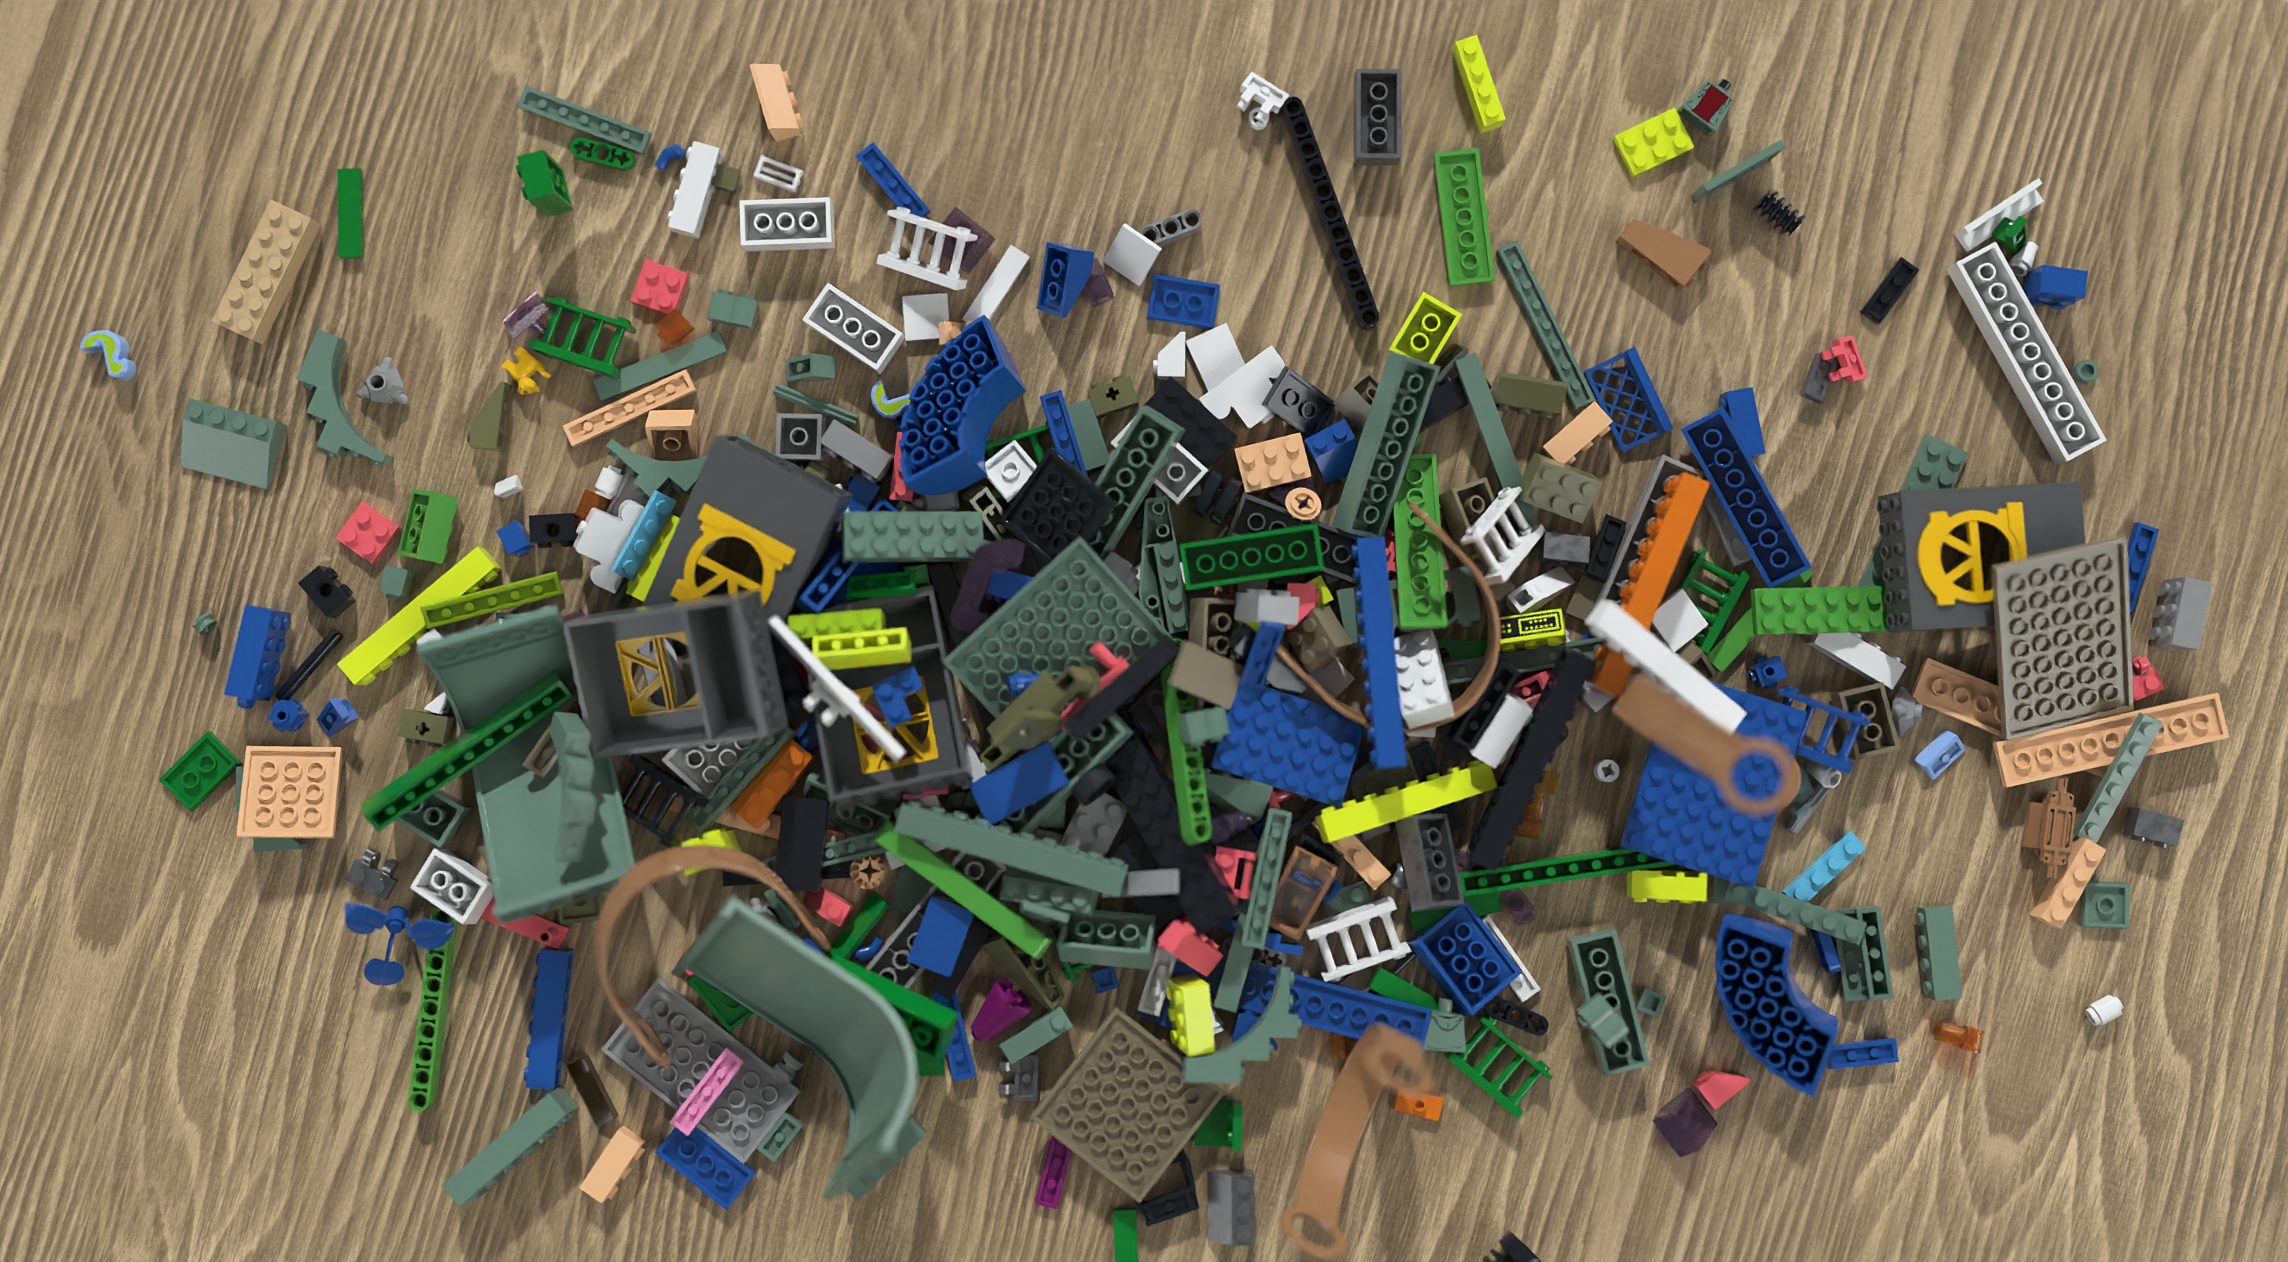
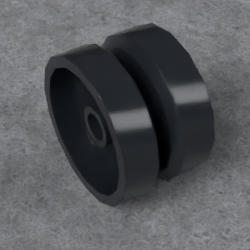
(1220, 498)

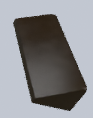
(593, 1090)

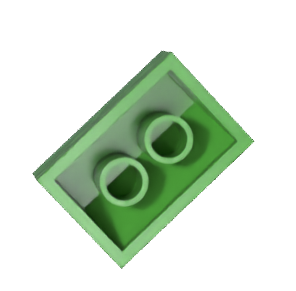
(428, 526)

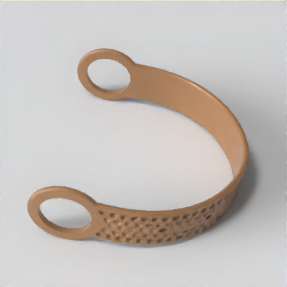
(1483, 675)
(1701, 741)
(662, 865)
(1342, 1127)

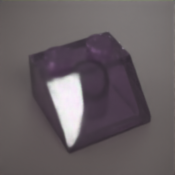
(1685, 1123)

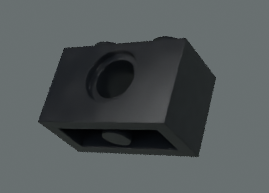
(541, 526)
(315, 586)

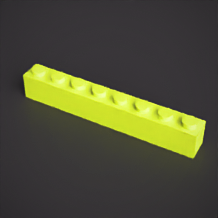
(409, 625)
(1405, 802)

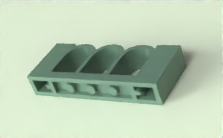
(1462, 595)

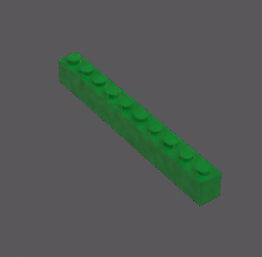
(466, 750)
(1556, 870)

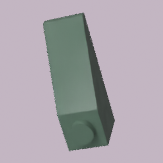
(1035, 1035)

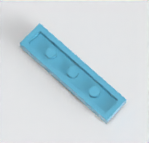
(643, 535)
(1825, 867)

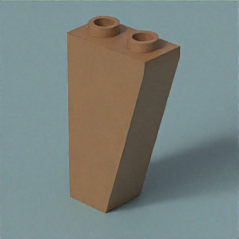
(1664, 252)

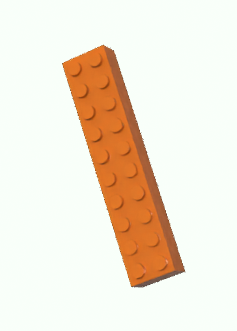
(1651, 574)

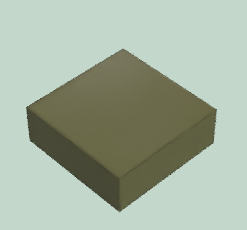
(727, 178)

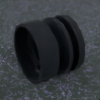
(1513, 1249)

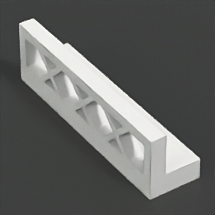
(2012, 207)

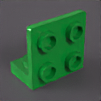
(1222, 1126)

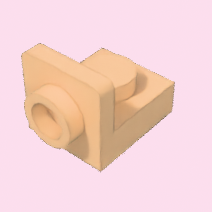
(950, 330)

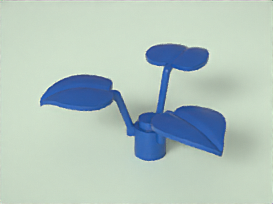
(365, 919)

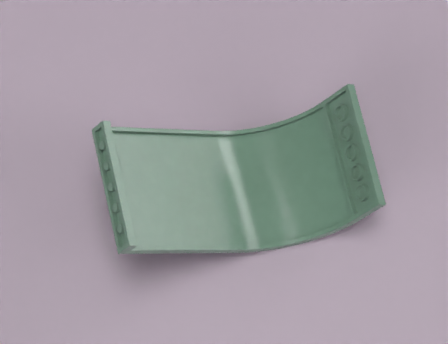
(516, 806)
(823, 1011)

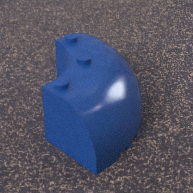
(956, 410)
(1767, 1004)

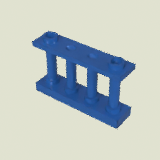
(1819, 752)

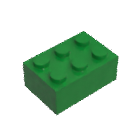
(544, 183)

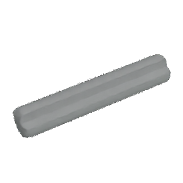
(1807, 808)

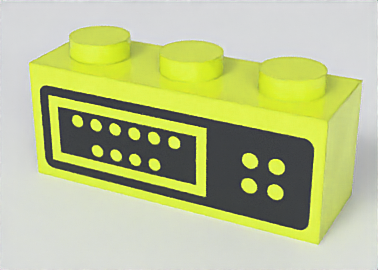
(1532, 630)

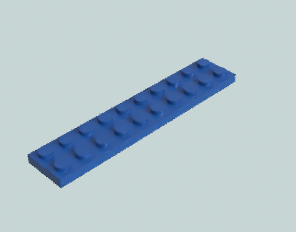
(1328, 1004)

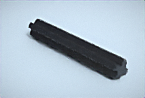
(309, 665)

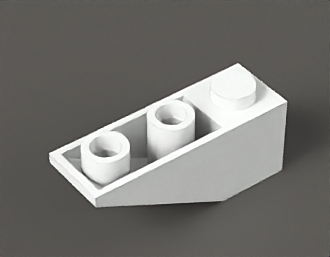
(1539, 591)

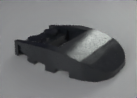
(1172, 1203)

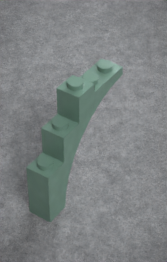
(322, 374)
(659, 474)
(576, 773)
(1255, 1045)

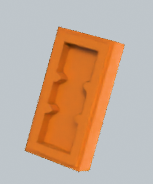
(1425, 1106)

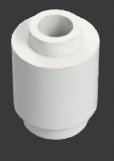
(609, 482)
(2104, 1010)

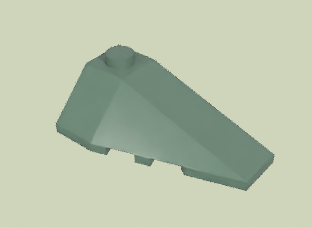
(1237, 794)

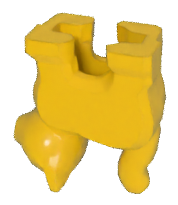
(524, 370)

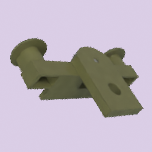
(1035, 715)

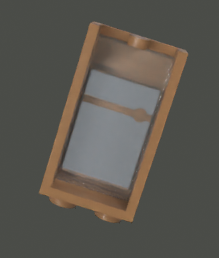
(1300, 892)

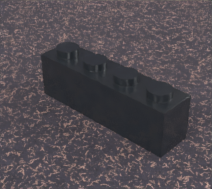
(1444, 402)
(1280, 675)
(1473, 722)

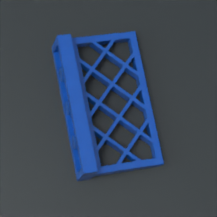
(1646, 390)

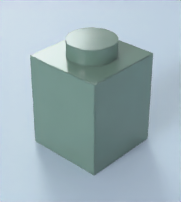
(397, 582)

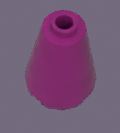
(999, 1010)

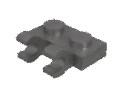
(371, 879)
(1026, 1078)

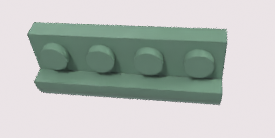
(1866, 965)

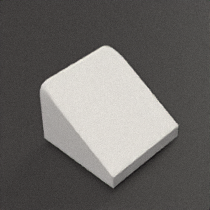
(508, 487)
(439, 705)

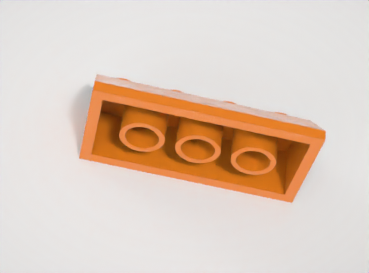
(772, 783)

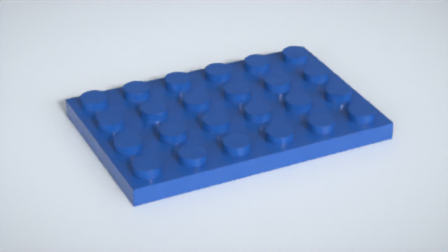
(1289, 744)

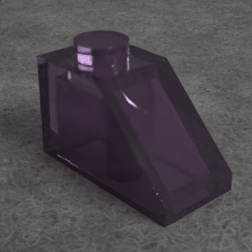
(1098, 285)

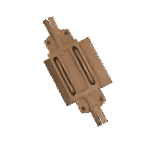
(2051, 827)

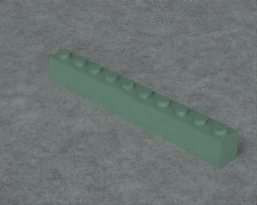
(1011, 848)

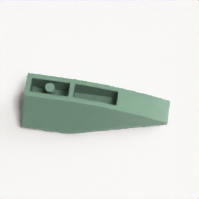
(1160, 570)

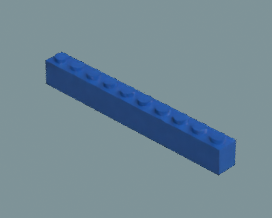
(1379, 653)

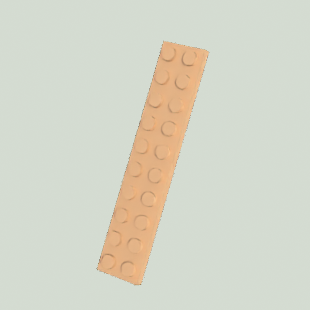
(1964, 699)
(2098, 740)

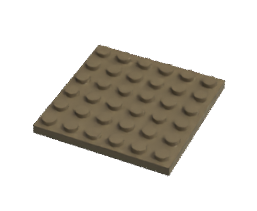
(1126, 1105)

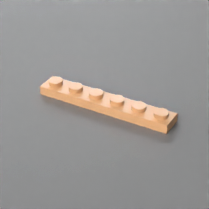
(629, 408)

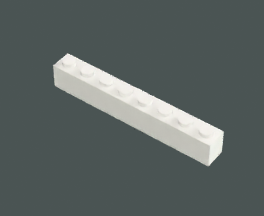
(1662, 664)

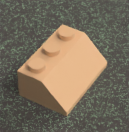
(777, 101)

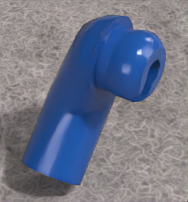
(668, 154)
(870, 952)

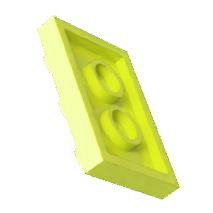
(1653, 142)

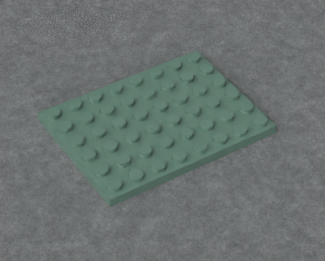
(1054, 627)

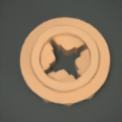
(1298, 496)
(860, 878)

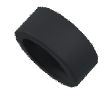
(1093, 784)

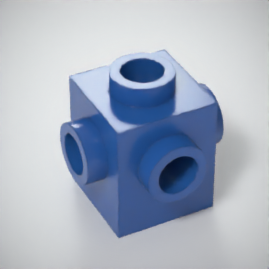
(1766, 671)
(294, 715)

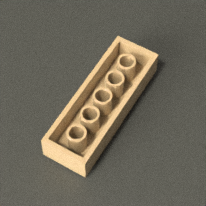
(266, 272)

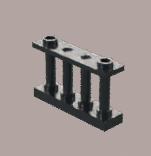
(675, 789)

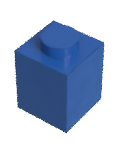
(515, 539)

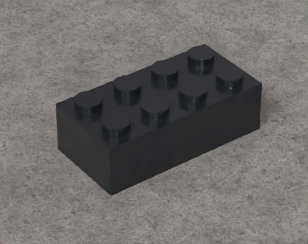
(1204, 433)

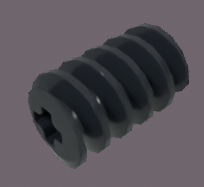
(1779, 213)

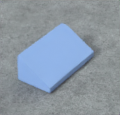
(1940, 754)

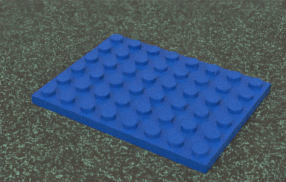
(1686, 817)

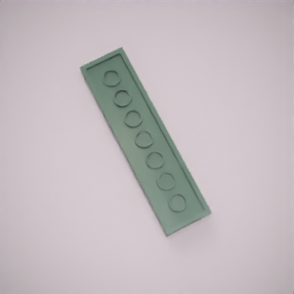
(1933, 467)

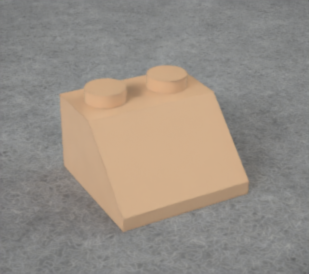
(672, 435)

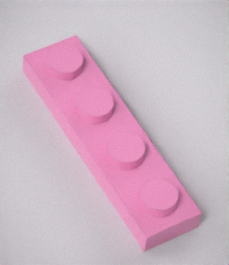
(707, 1091)

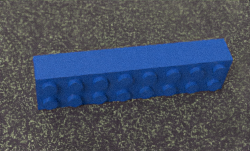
(1746, 497)

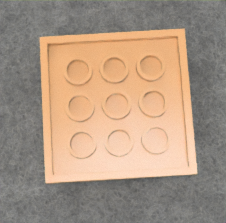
(290, 792)

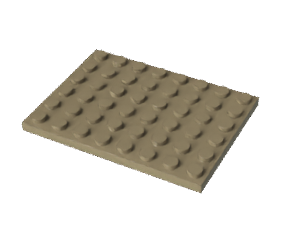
(2063, 637)

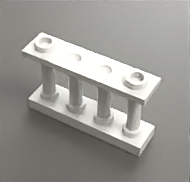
(912, 264)
(1519, 545)
(1341, 923)

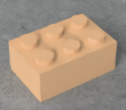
(1272, 463)

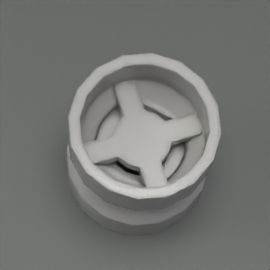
(788, 1066)

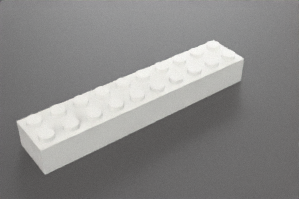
(2026, 354)

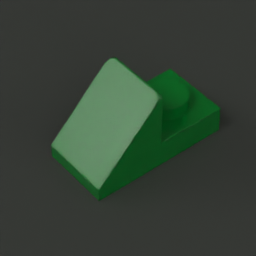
(2012, 234)

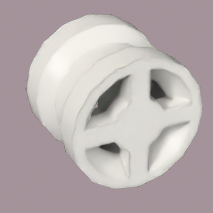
(1601, 770)

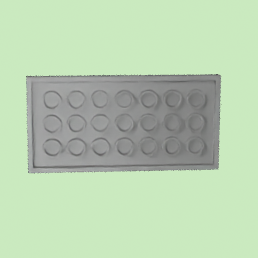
(694, 1042)

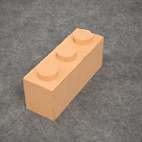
(1578, 434)
(613, 1165)

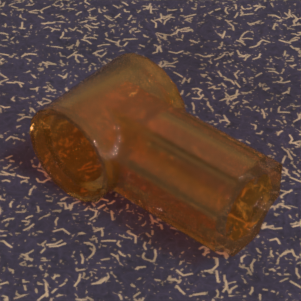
(1532, 823)
(1963, 1037)

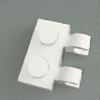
(1262, 92)
(821, 693)

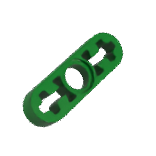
(586, 156)

